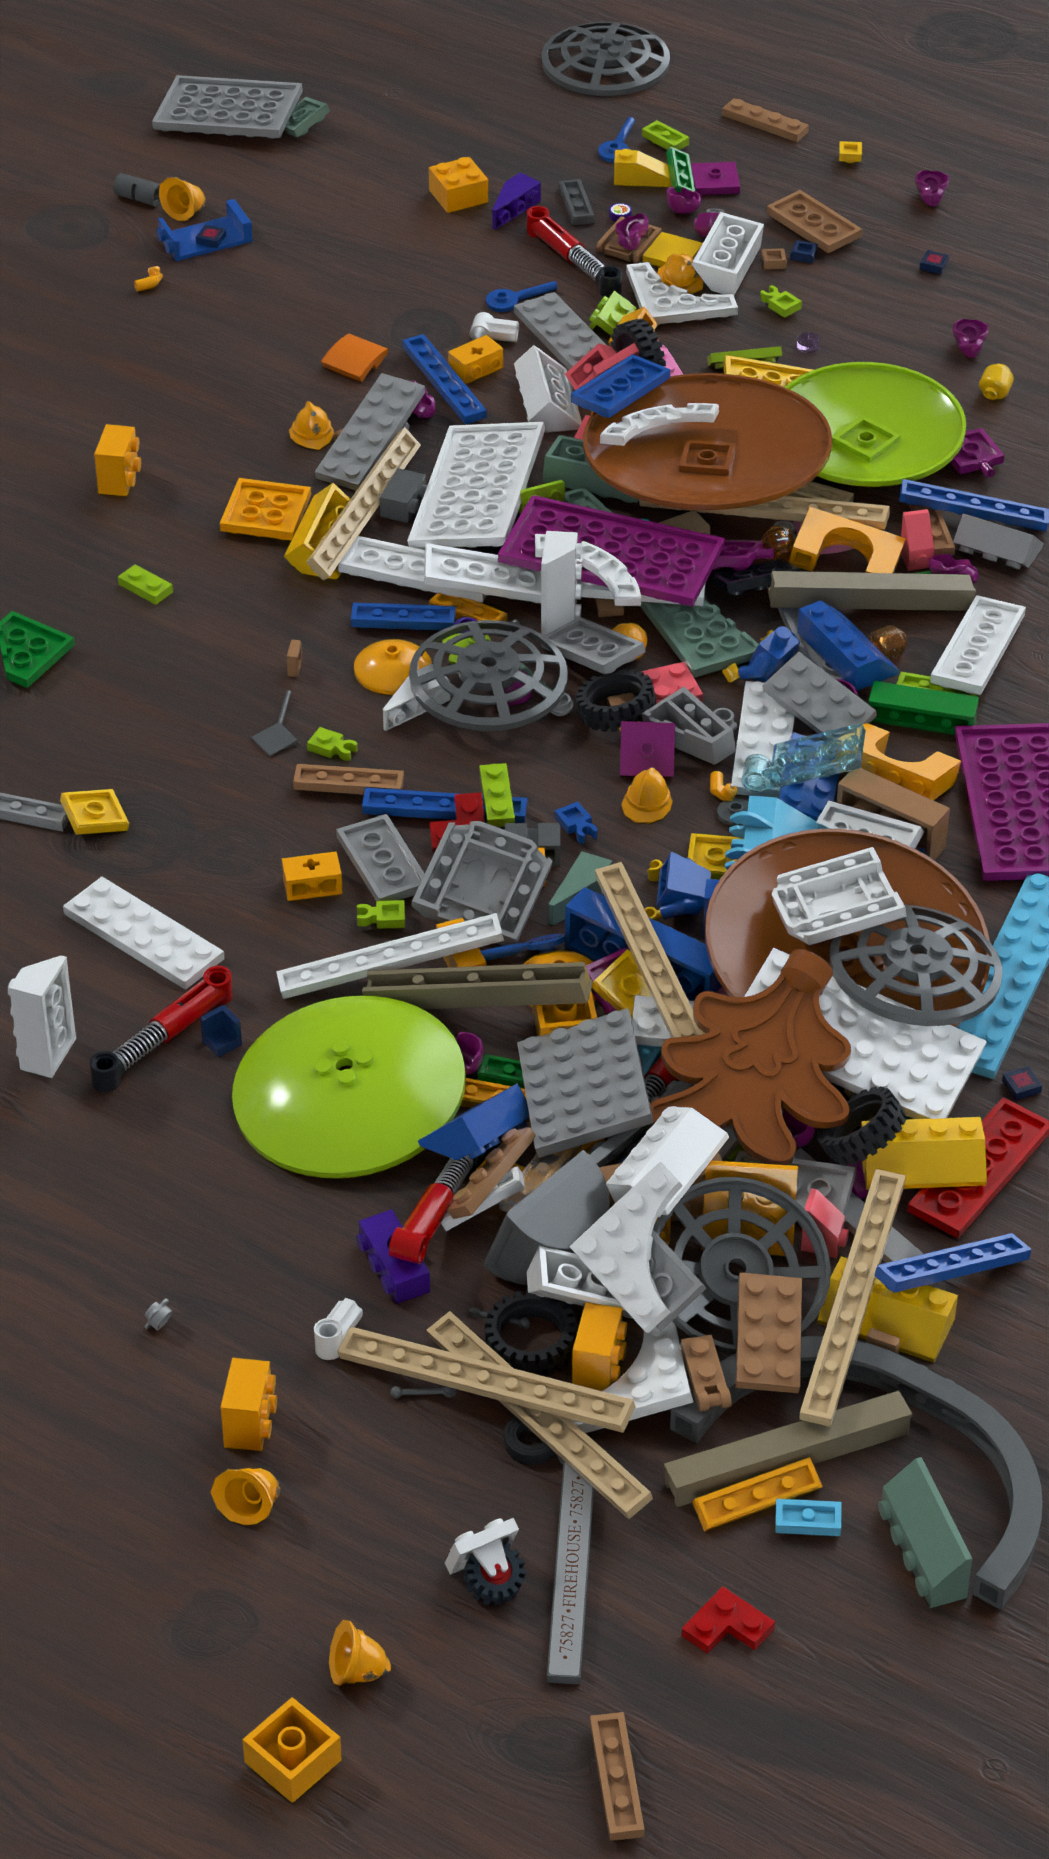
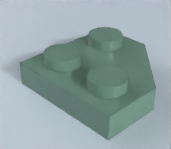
(304, 115)

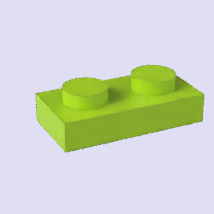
(665, 136)
(145, 584)

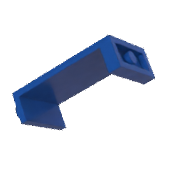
(182, 241)

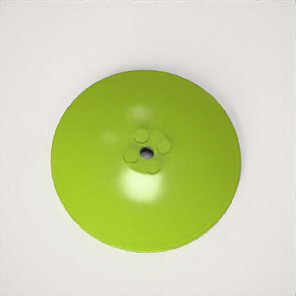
(883, 422)
(353, 1120)

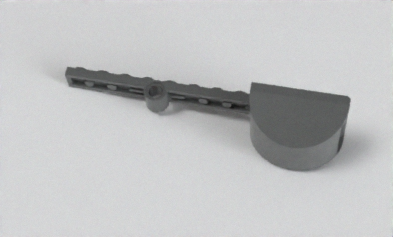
(561, 1206)

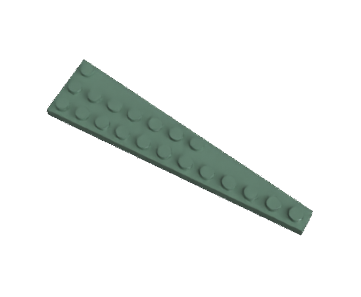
(694, 633)

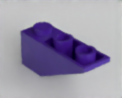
(515, 198)

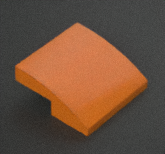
(354, 357)

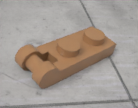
(705, 1373)

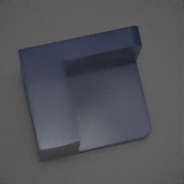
(221, 1031)

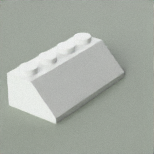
(728, 252)
(546, 391)
(559, 580)
(42, 1015)
(678, 1139)
(567, 1279)

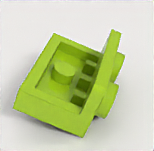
(610, 312)
(552, 490)

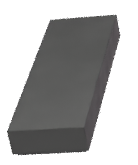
(576, 202)

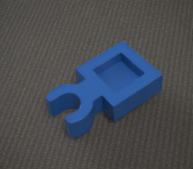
(576, 819)

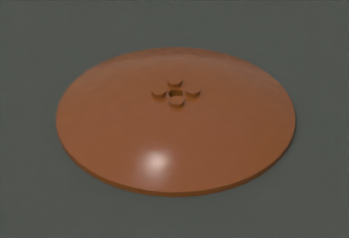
(753, 453)
(746, 926)

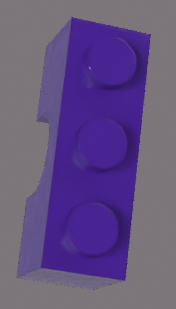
(398, 1277)

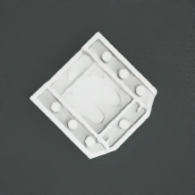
(836, 897)

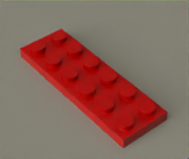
(1010, 1139)

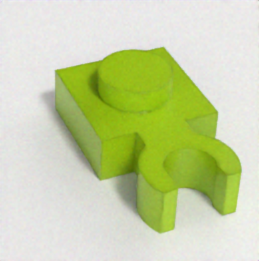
(781, 303)
(329, 743)
(386, 914)

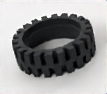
(644, 338)
(614, 684)
(887, 1120)
(538, 1307)

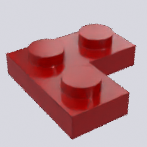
(467, 808)
(725, 1615)

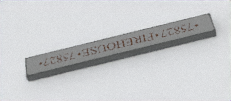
(570, 1579)

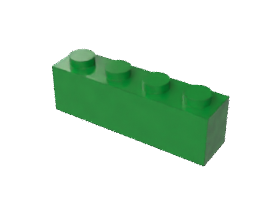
(922, 707)

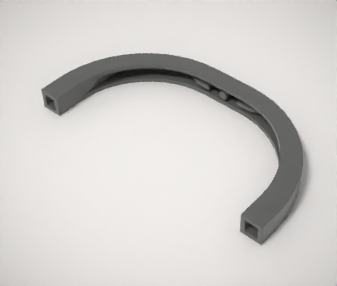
(951, 1404)

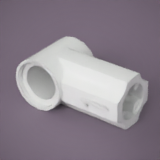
(494, 328)
(332, 1330)

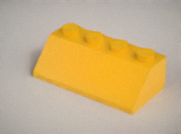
(317, 520)
(933, 1153)
(914, 1315)

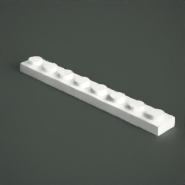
(390, 955)

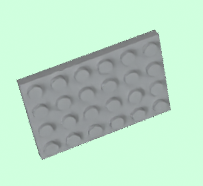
(227, 106)
(584, 1083)

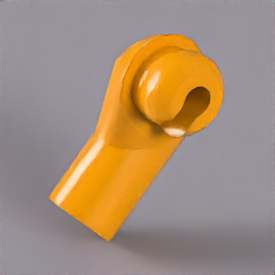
(149, 282)
(717, 788)

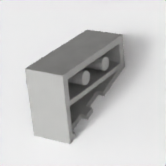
(696, 726)

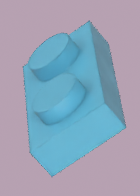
(808, 1517)

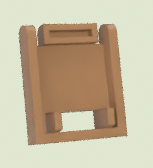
(610, 245)

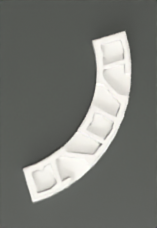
(657, 416)
(607, 568)

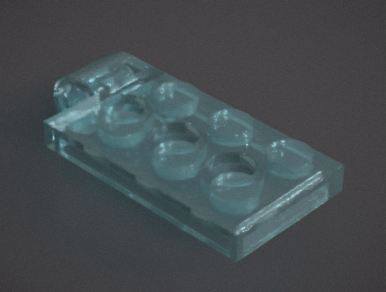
(763, 775)

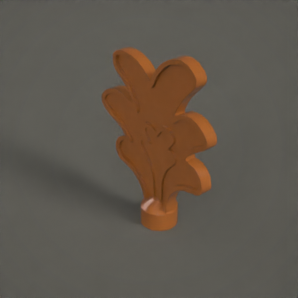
(762, 1057)

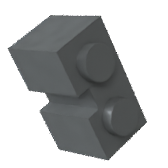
(403, 495)
(545, 836)

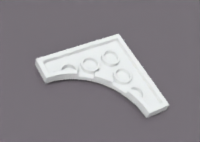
(673, 303)
(846, 817)
(621, 1243)
(655, 1378)

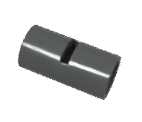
(137, 189)

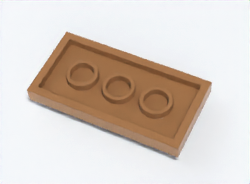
(814, 221)
(768, 1333)

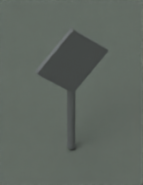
(277, 736)

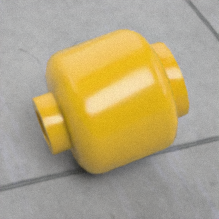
(996, 381)

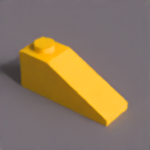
(639, 169)

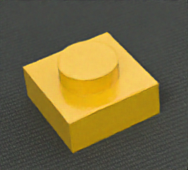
(850, 151)

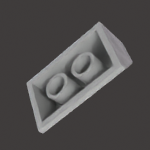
(997, 542)

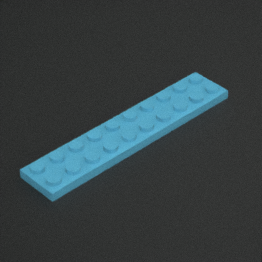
(1024, 958)

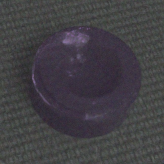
(808, 342)

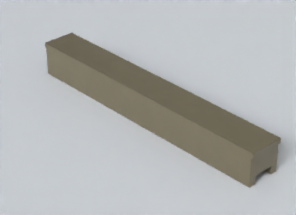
(872, 590)
(484, 985)
(741, 1460)

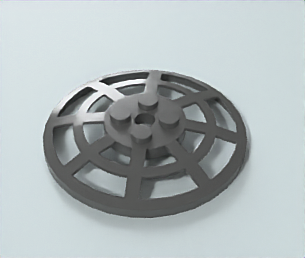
(605, 51)
(477, 676)
(928, 965)
(743, 1250)

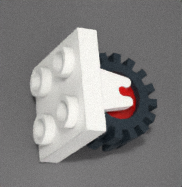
(488, 1563)

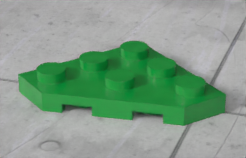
(30, 648)

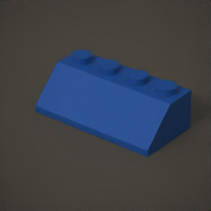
(843, 646)
(480, 1126)

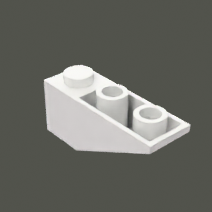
(404, 705)

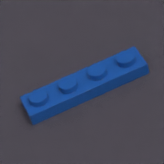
(402, 616)

